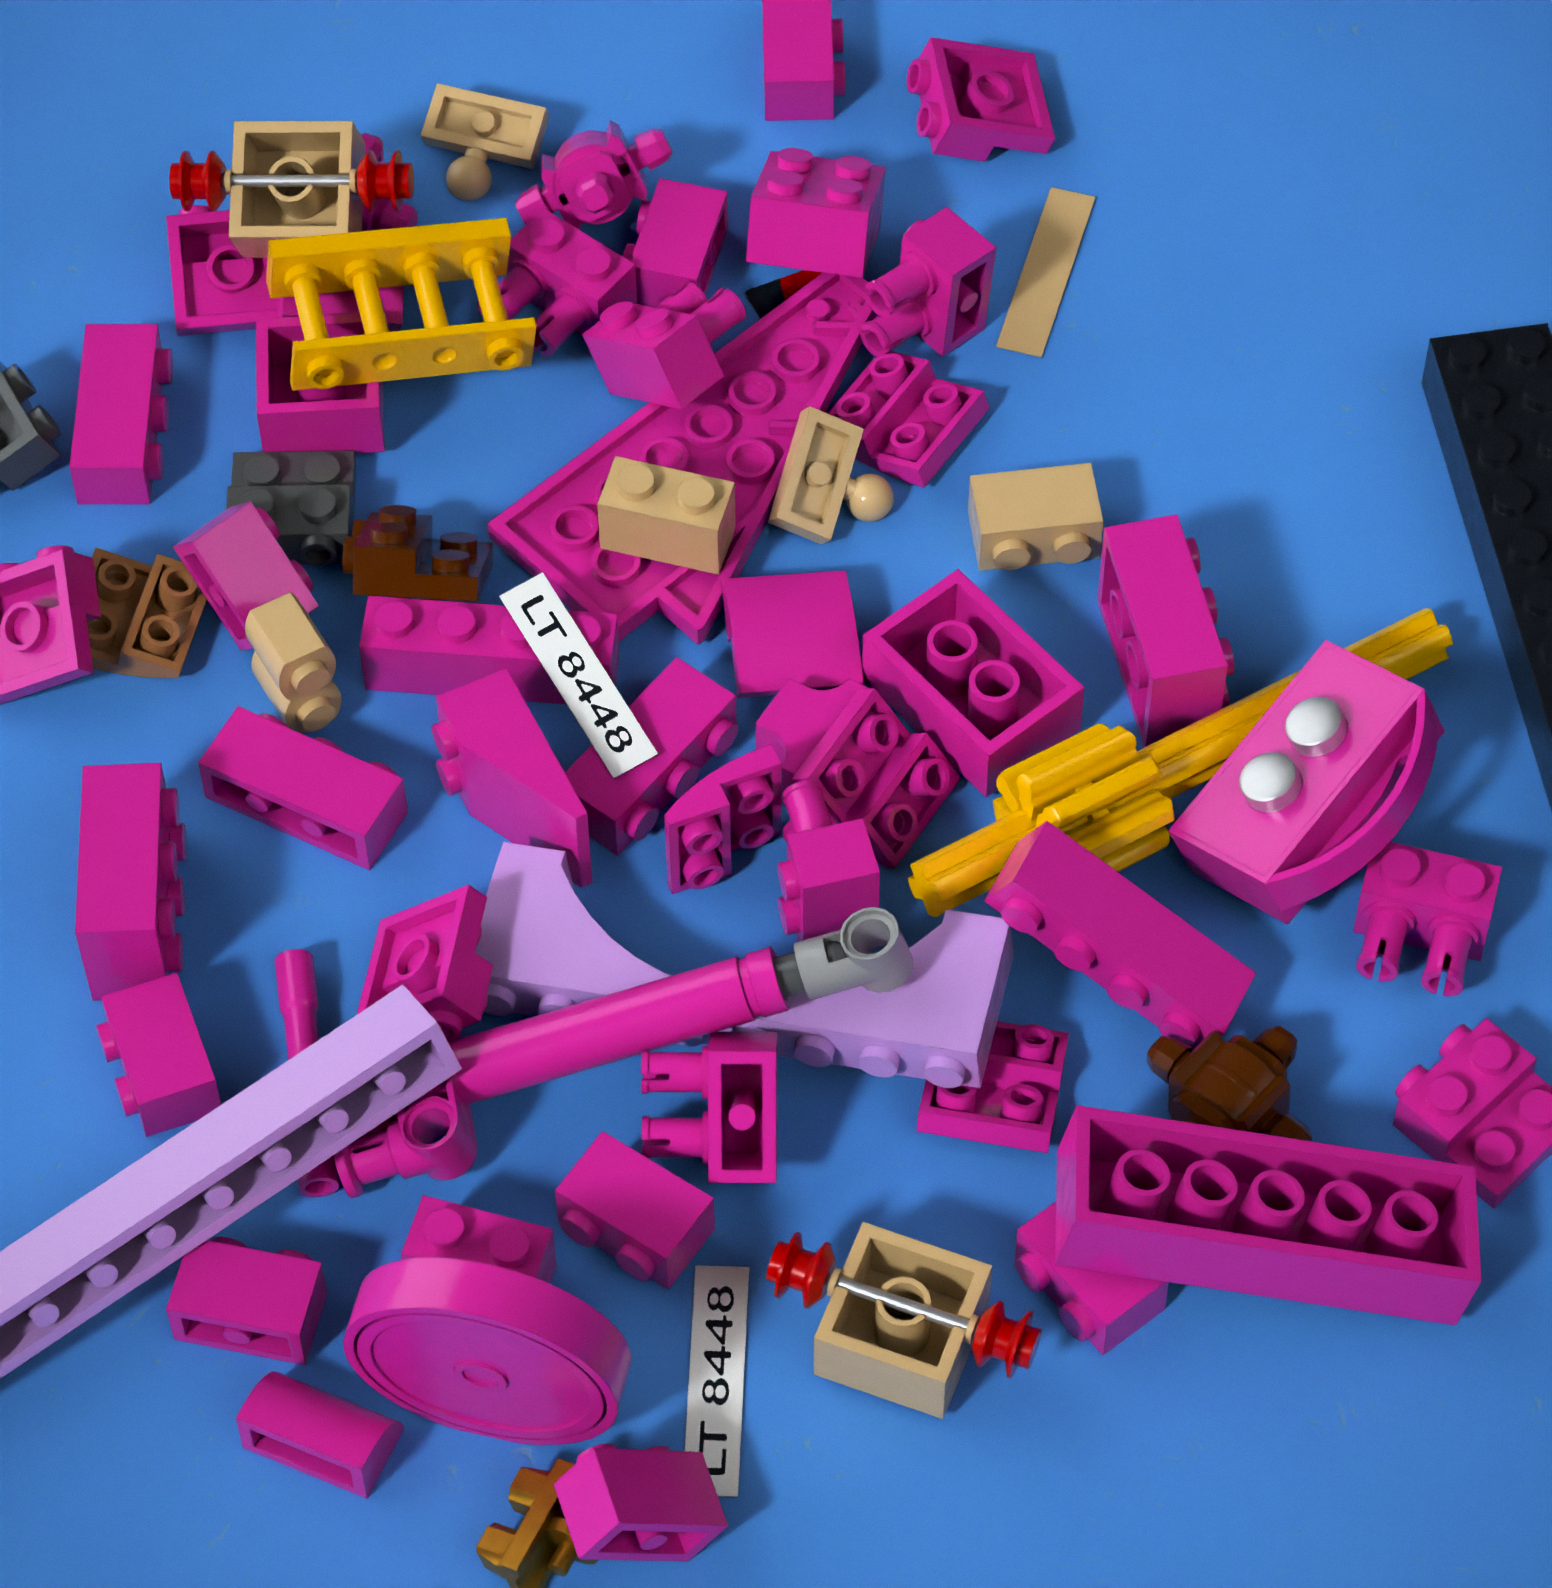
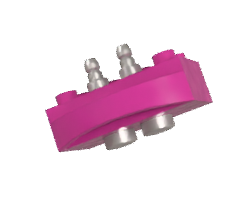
(1313, 785)

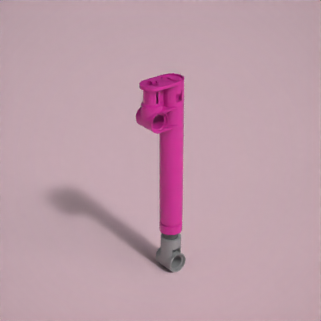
(617, 1029)

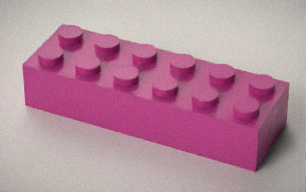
(1266, 1215)

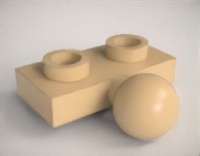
(483, 130)
(819, 479)

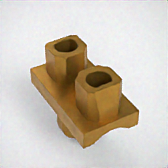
(543, 1538)

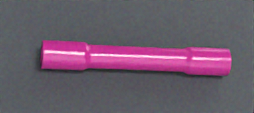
(299, 1007)

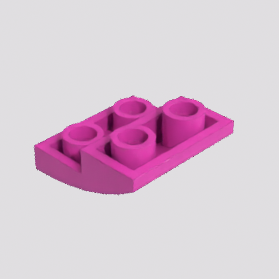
(908, 416)
(792, 630)
(879, 774)
(720, 814)
(1015, 1097)

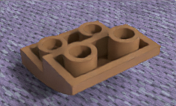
(145, 615)

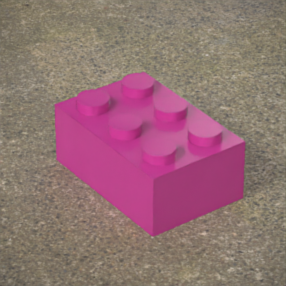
(1162, 626)
(971, 680)
(129, 877)

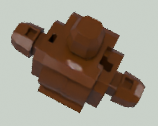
(1231, 1082)

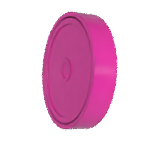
(487, 1351)

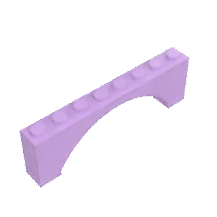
(929, 1028)

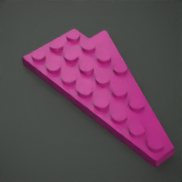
(729, 433)

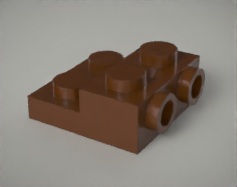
(398, 558)

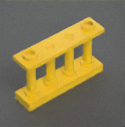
(391, 259)

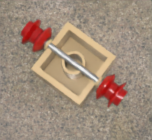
(292, 181)
(902, 1316)

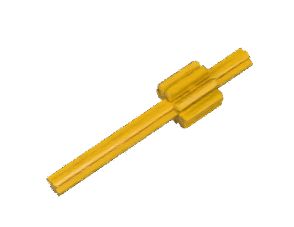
(1121, 797)

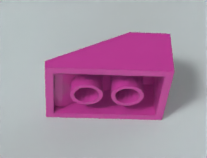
(508, 770)

